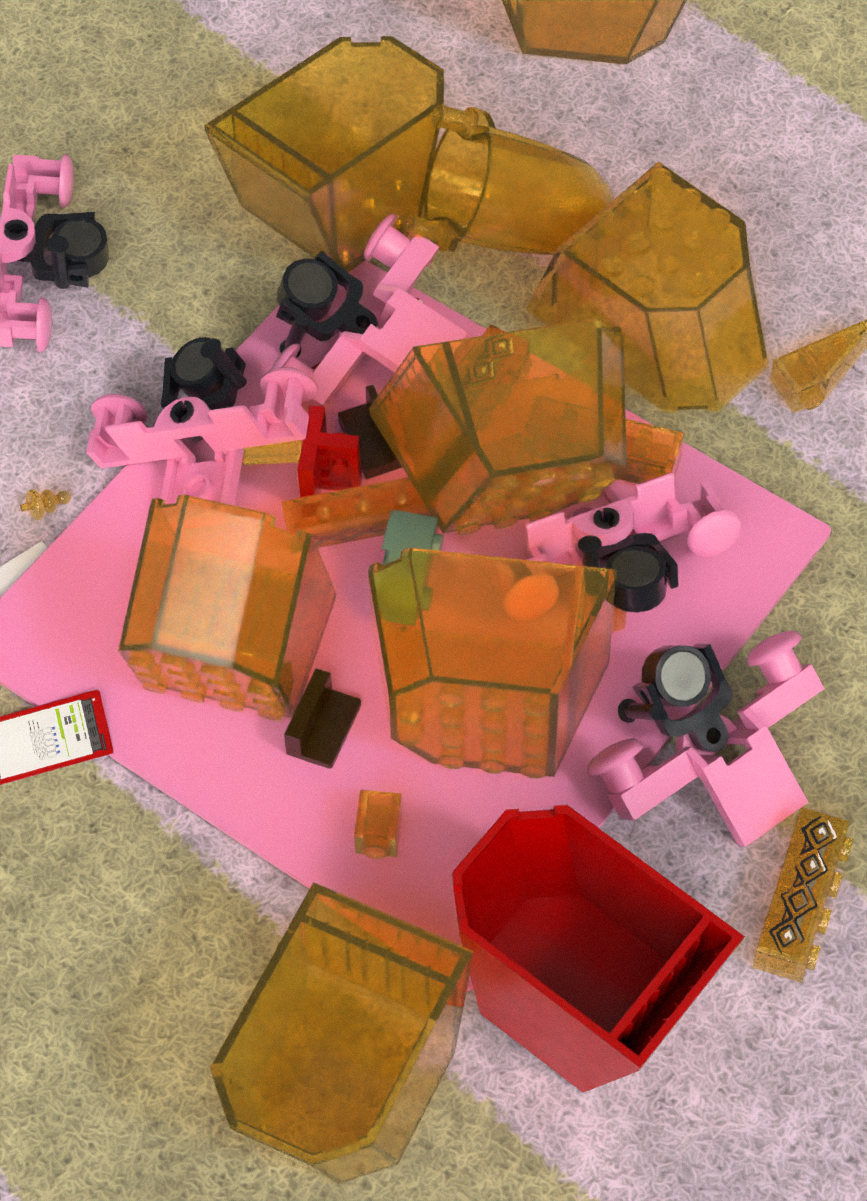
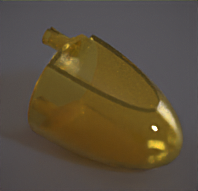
(503, 189)

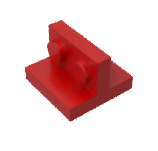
(326, 458)

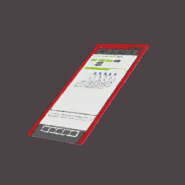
(53, 736)

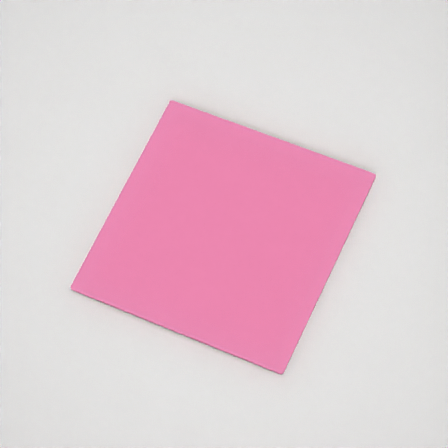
(233, 767)

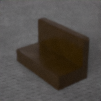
(374, 450)
(321, 722)

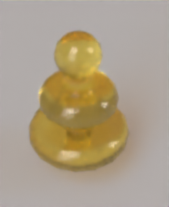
(46, 501)

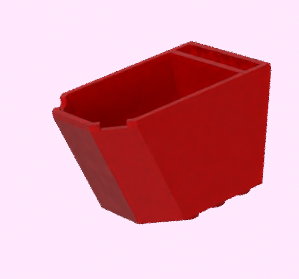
(581, 944)

